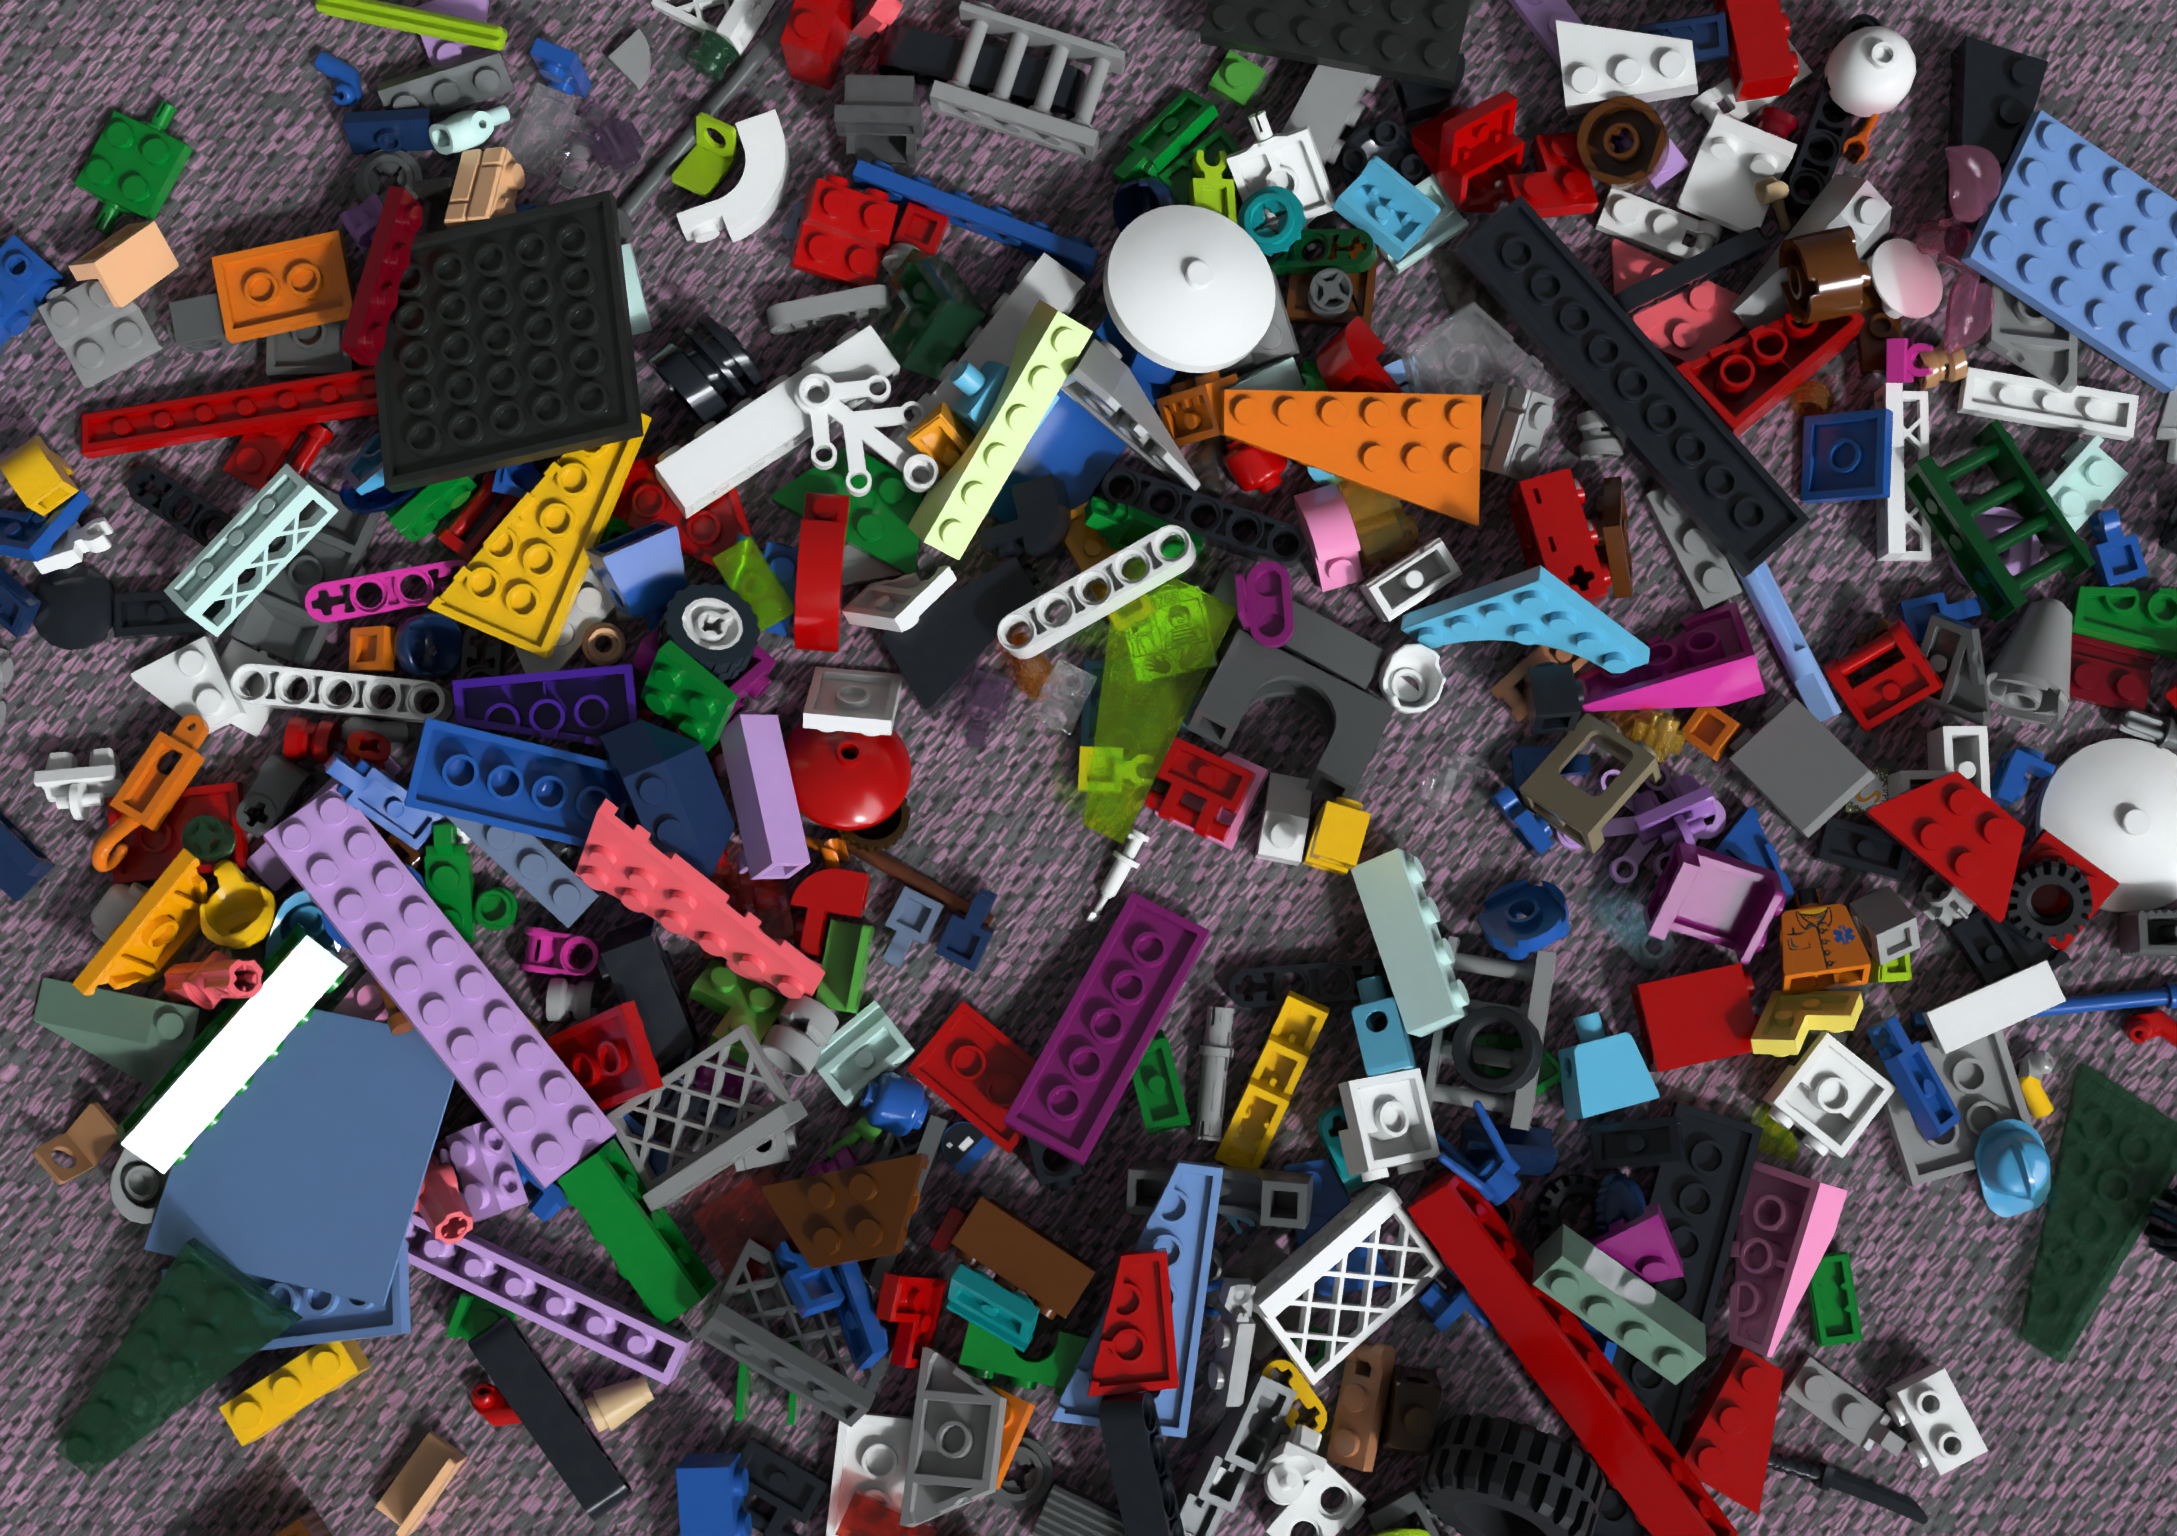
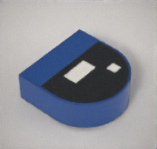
(965, 1145)

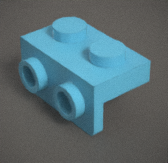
(1387, 208)

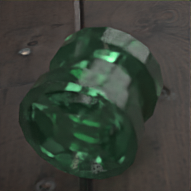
(711, 56)
(198, 838)

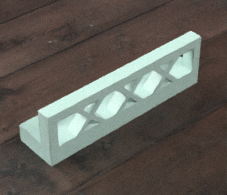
(245, 545)

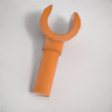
(1861, 138)
(831, 849)

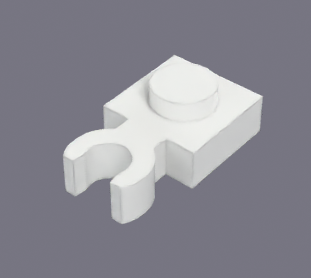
(74, 542)

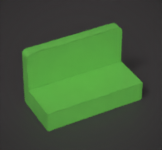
(845, 966)

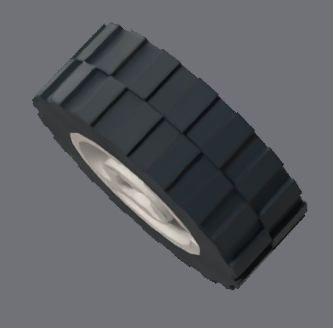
(729, 625)

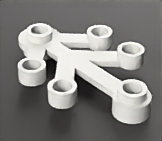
(860, 428)

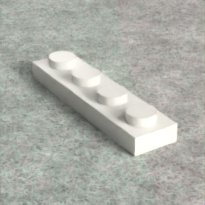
(2042, 405)

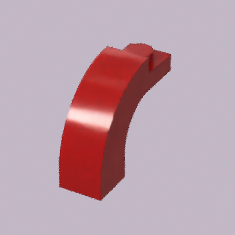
(820, 572)

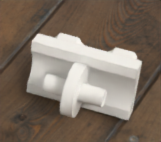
(77, 786)
(1292, 1464)

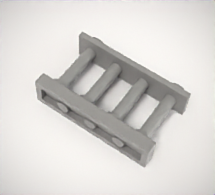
(1037, 121)
(1514, 1105)

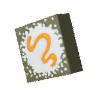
(1871, 794)

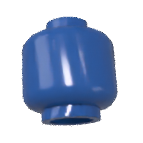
(895, 1103)

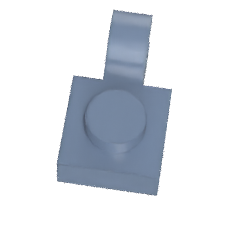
(912, 920)

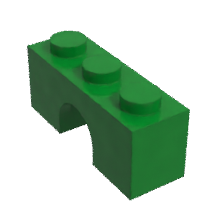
(989, 1354)

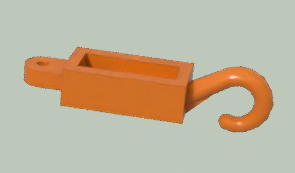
(148, 793)

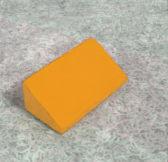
(941, 437)

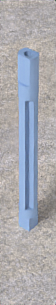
(1790, 643)

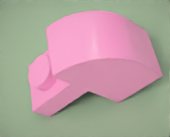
(1330, 536)

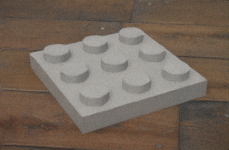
(1983, 1091)

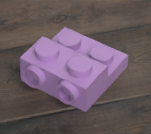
(483, 1170)

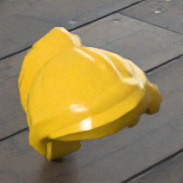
(238, 911)

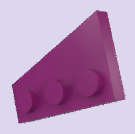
(1643, 1246)

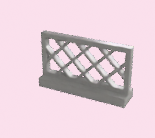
(726, 1149)

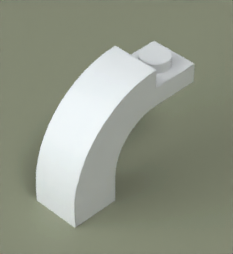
(756, 193)

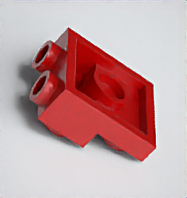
(843, 232)

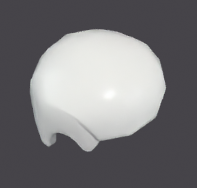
(1418, 663)

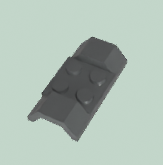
(277, 615)

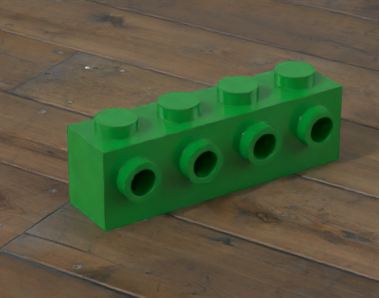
(641, 1241)

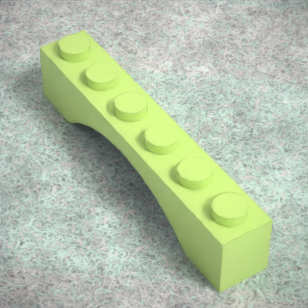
(1037, 371)

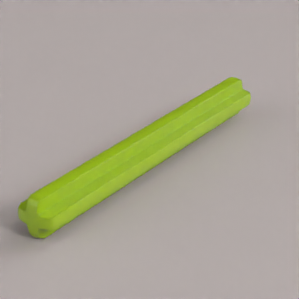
(417, 21)

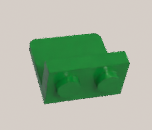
(428, 505)

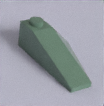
(121, 1028)

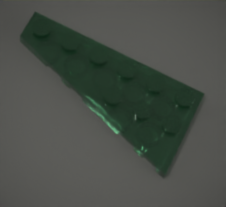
(2106, 1174)
(184, 1341)

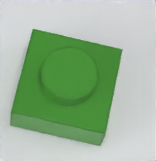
(1236, 79)

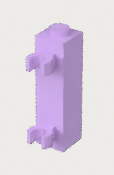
(762, 797)

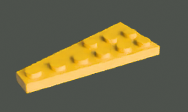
(537, 556)

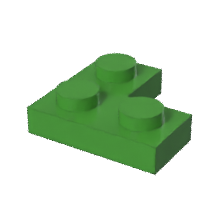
(740, 1004)

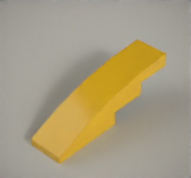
(1272, 1082)

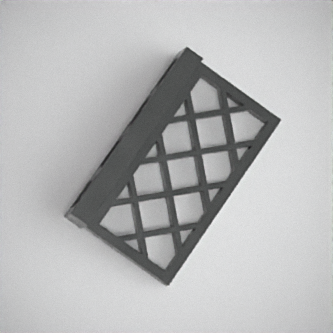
(790, 1366)

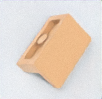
(127, 262)
(420, 1483)

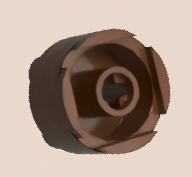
(1610, 123)
(1823, 275)

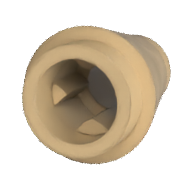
(618, 1402)

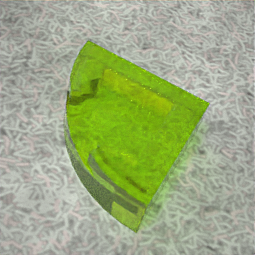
(1777, 1139)

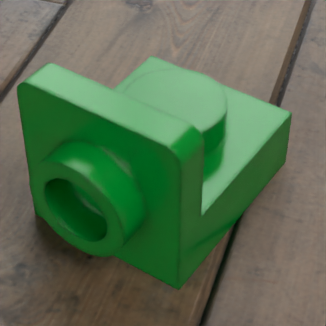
(471, 1315)

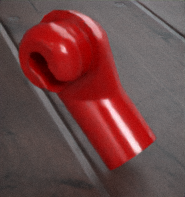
(492, 1405)

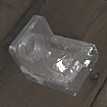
(1063, 697)
(1438, 787)

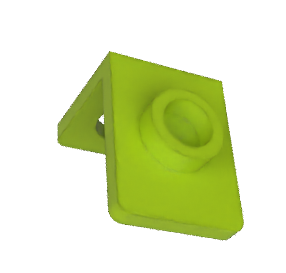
(708, 160)

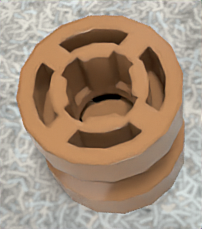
(1945, 366)

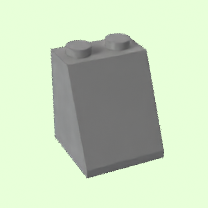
(1799, 766)

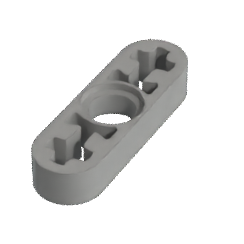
(840, 305)

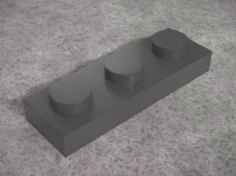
(449, 84)

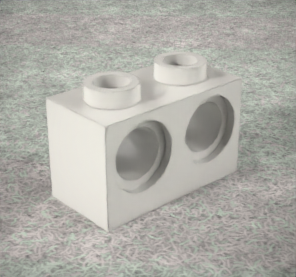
(1309, 1508)

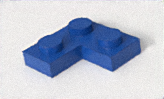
(33, 535)

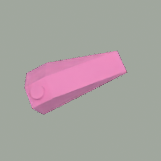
(1776, 1252)

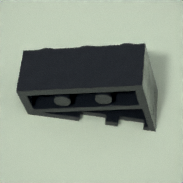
(643, 974)

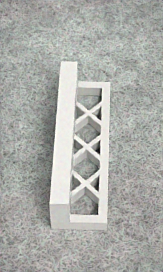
(1891, 511)

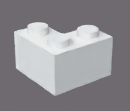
(1949, 750)

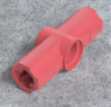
(213, 980)
(441, 1203)

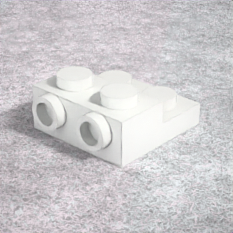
(1828, 1096)
(1386, 1125)

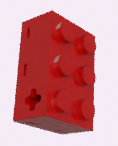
(1556, 533)

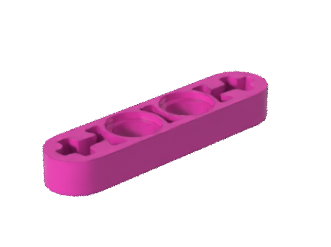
(388, 582)

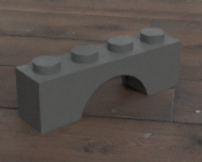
(1252, 1193)

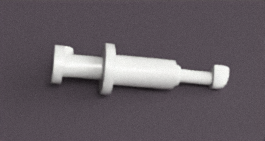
(1118, 871)

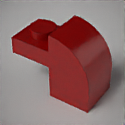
(1350, 363)
(826, 893)

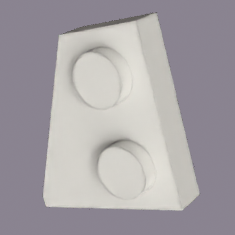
(897, 602)

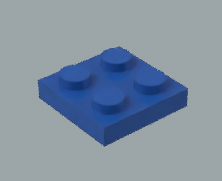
(1847, 456)

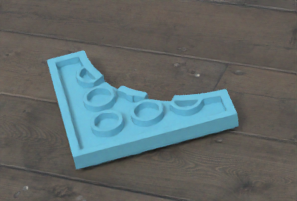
(1529, 611)

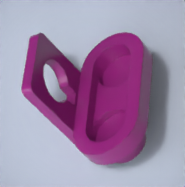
(1266, 604)

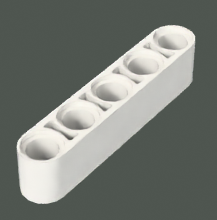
(1074, 592)
(322, 690)

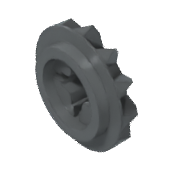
(386, 164)
(1036, 1480)

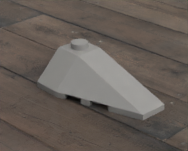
(1117, 401)

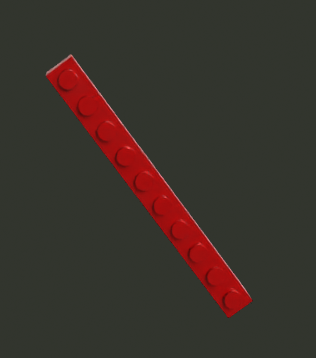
(1566, 1363)

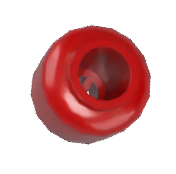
(1253, 467)

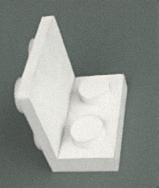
(1726, 173)

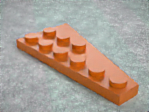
(1388, 442)

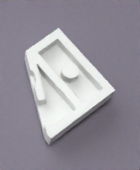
(193, 683)

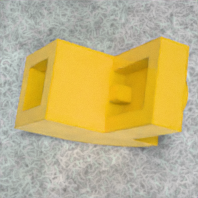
(38, 476)

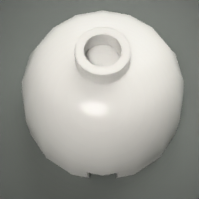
(1870, 71)

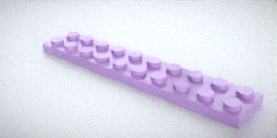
(440, 986)

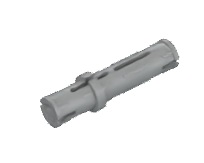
(1214, 1069)

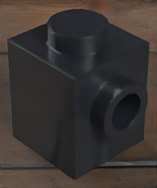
(1552, 698)

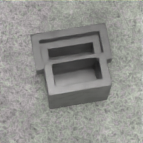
(880, 118)

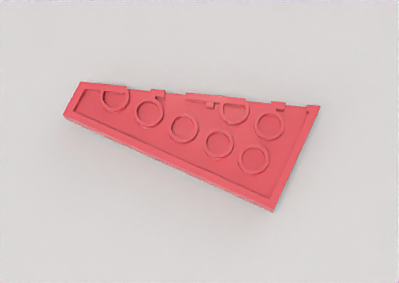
(687, 903)

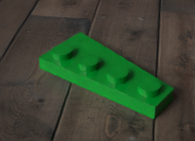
(2128, 617)

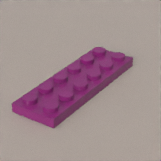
(1107, 1028)

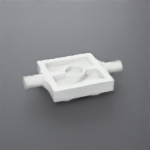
(1286, 162)

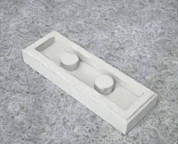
(1993, 1007)

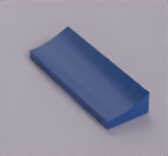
(1071, 443)
(510, 783)

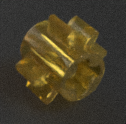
(1659, 733)

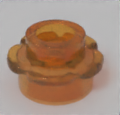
(1814, 394)

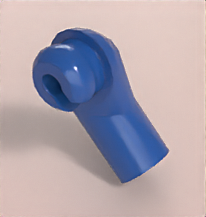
(345, 76)

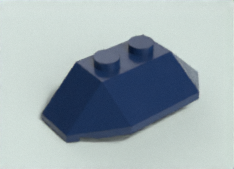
(671, 792)

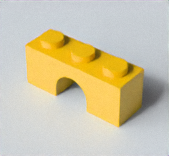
(1337, 836)
(293, 1388)

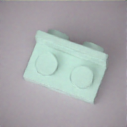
(2083, 480)

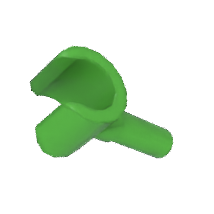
(862, 1129)

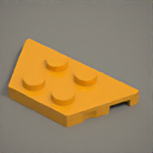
(152, 932)

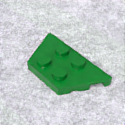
(875, 520)

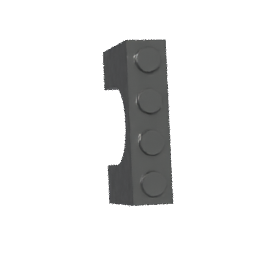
(1349, 716)

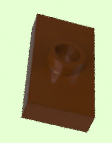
(1874, 333)

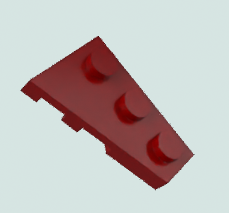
(1138, 1329)

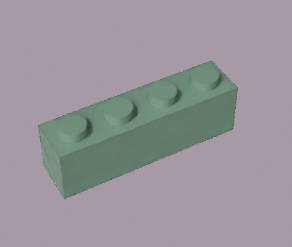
(1619, 1304)

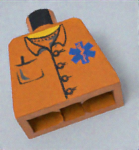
(1820, 946)

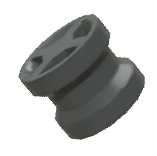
(1333, 285)

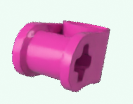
(555, 953)

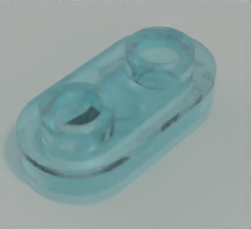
(1633, 933)

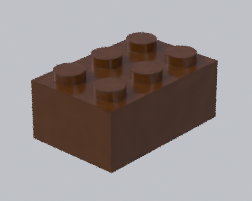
(1023, 1257)

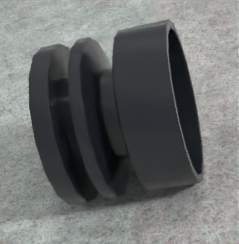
(707, 369)

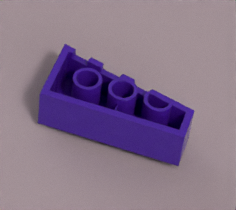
(550, 704)

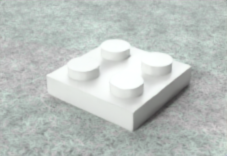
(852, 701)

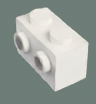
(1935, 1420)

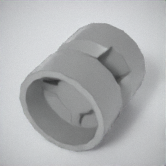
(802, 1029)

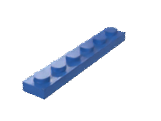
(992, 223)

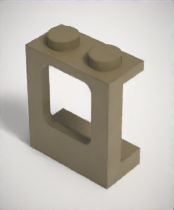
(1571, 808)

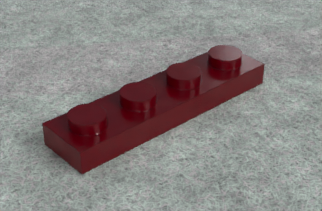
(382, 276)

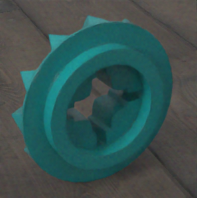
(1279, 202)

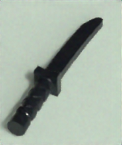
(1827, 1477)

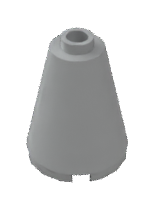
(2034, 665)

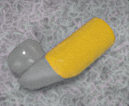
(2030, 1079)

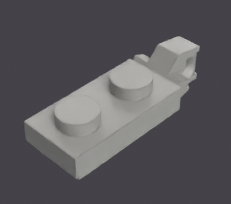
(1234, 1341)
(1841, 1407)

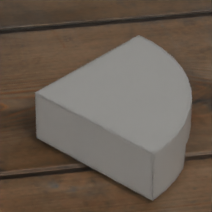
(633, 59)

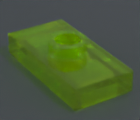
(753, 578)

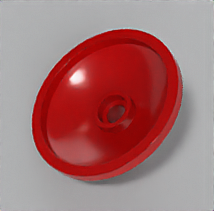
(843, 790)

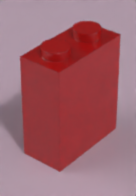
(817, 39)
(1695, 1017)

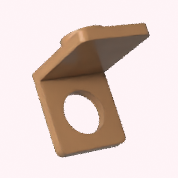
(84, 1142)

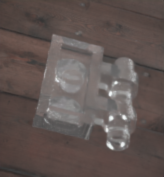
(543, 131)

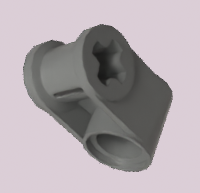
(275, 793)

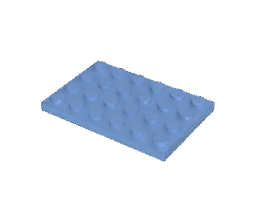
(2086, 248)

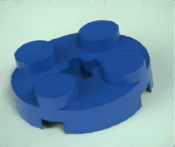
(1520, 937)

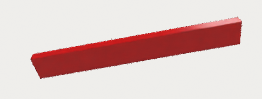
(229, 413)

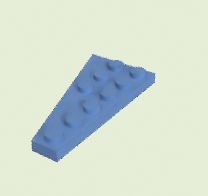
(1185, 1226)

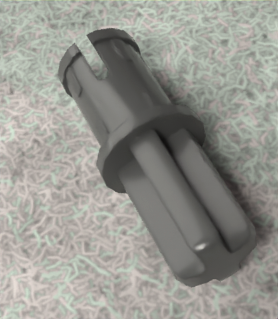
(2149, 727)

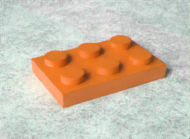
(284, 286)

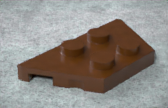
(849, 1211)

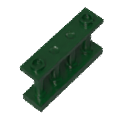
(1966, 543)

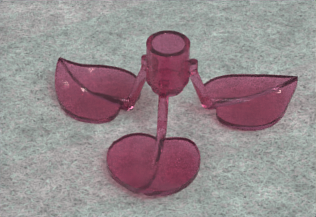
(1972, 184)

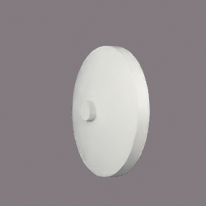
(1189, 288)
(2120, 814)

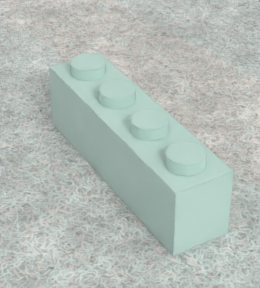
(1410, 942)

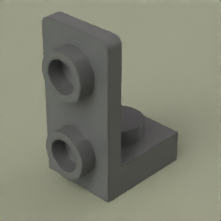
(1393, 1511)

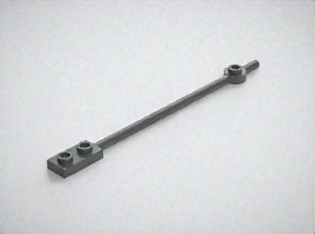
(687, 139)

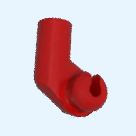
(2151, 1025)

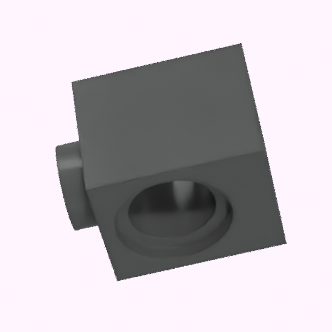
(197, 324)

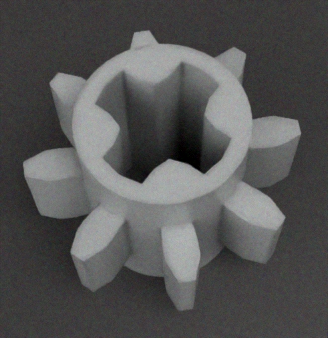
(1943, 901)

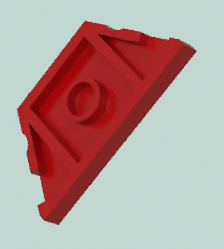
(1958, 837)

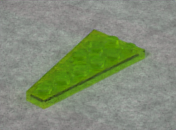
(1150, 677)

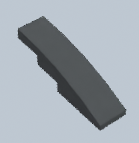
(1319, 640)
(1233, 1453)

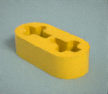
(1304, 1393)

